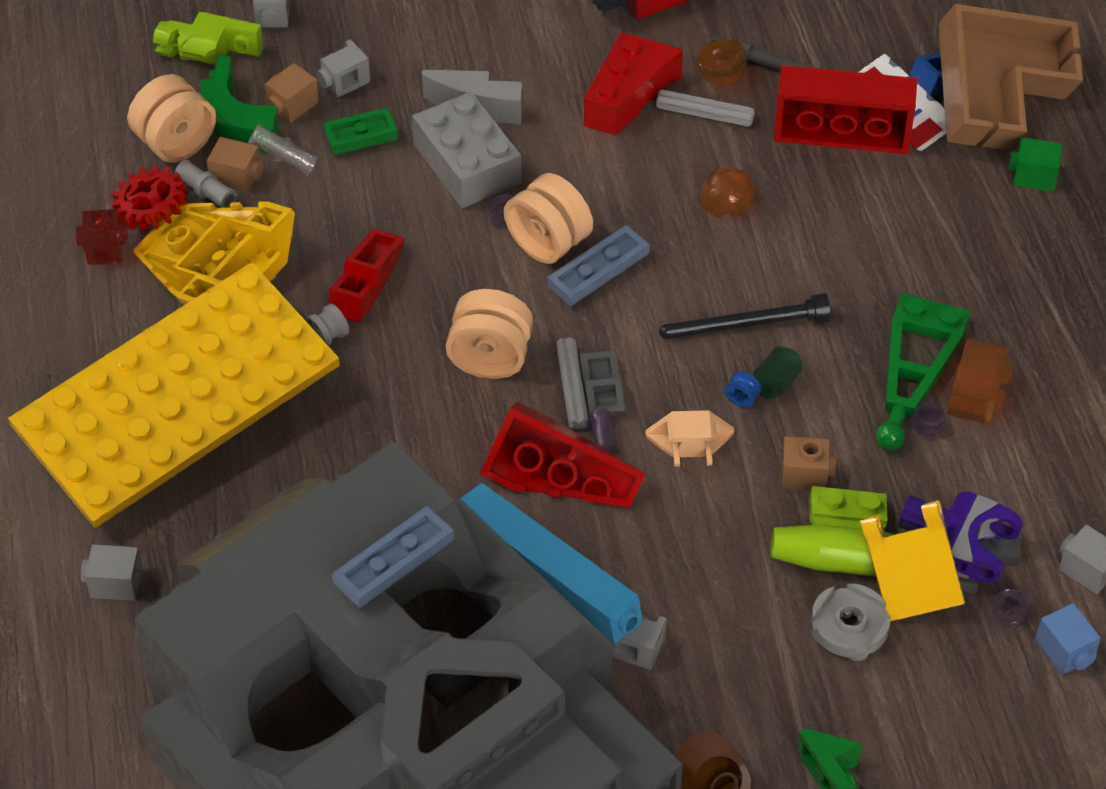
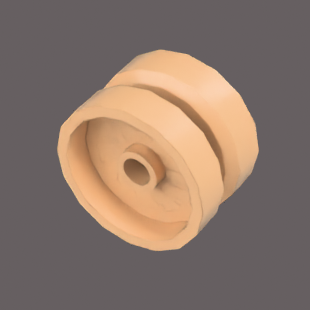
(171, 118)
(548, 218)
(489, 334)

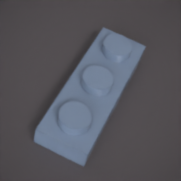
(598, 265)
(393, 557)

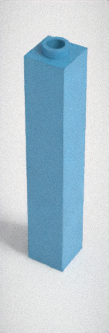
(587, 587)

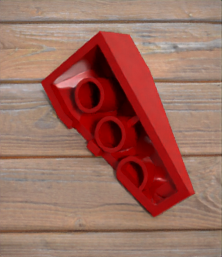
(553, 460)

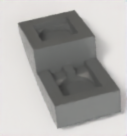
(602, 382)

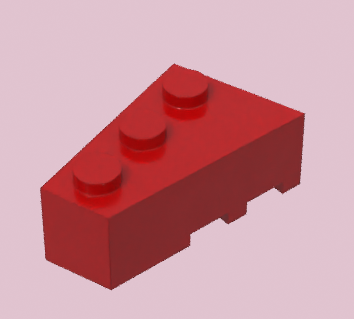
(629, 80)

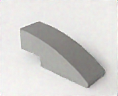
(499, 98)

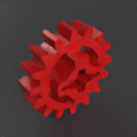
(150, 198)

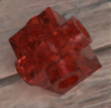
(102, 236)

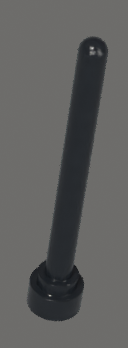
(815, 308)

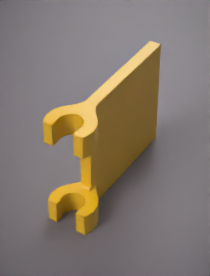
(914, 566)

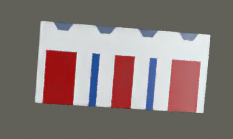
(929, 115)

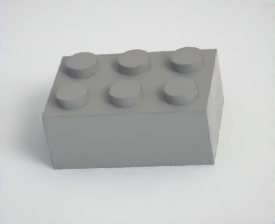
(466, 149)

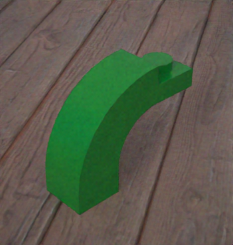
(234, 118)

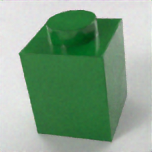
(1036, 164)

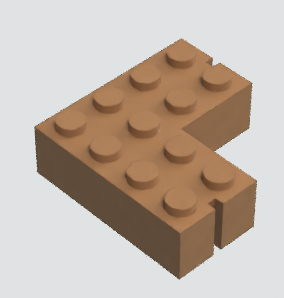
(994, 61)

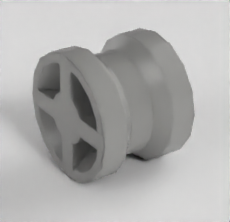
(329, 323)

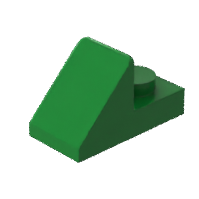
(829, 758)

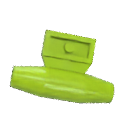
(836, 534)

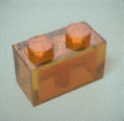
(979, 381)

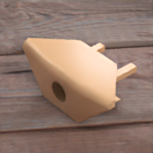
(690, 434)

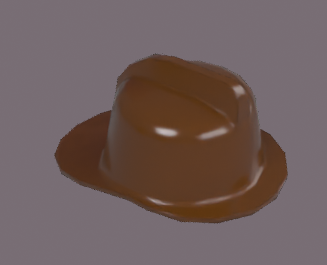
(712, 763)

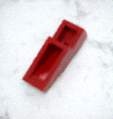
(365, 273)

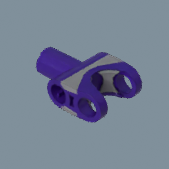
(966, 524)

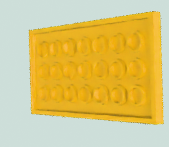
(173, 394)

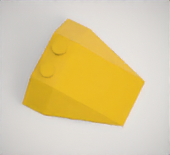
(214, 242)

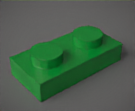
(360, 131)

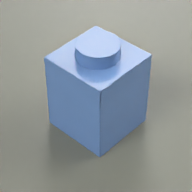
(1068, 639)

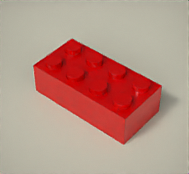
(845, 109)

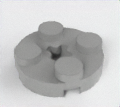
(848, 640)

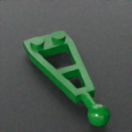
(925, 319)

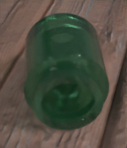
(778, 371)

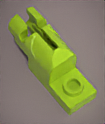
(208, 38)

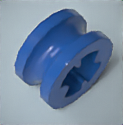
(742, 389)

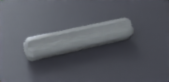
(705, 108)
(572, 383)

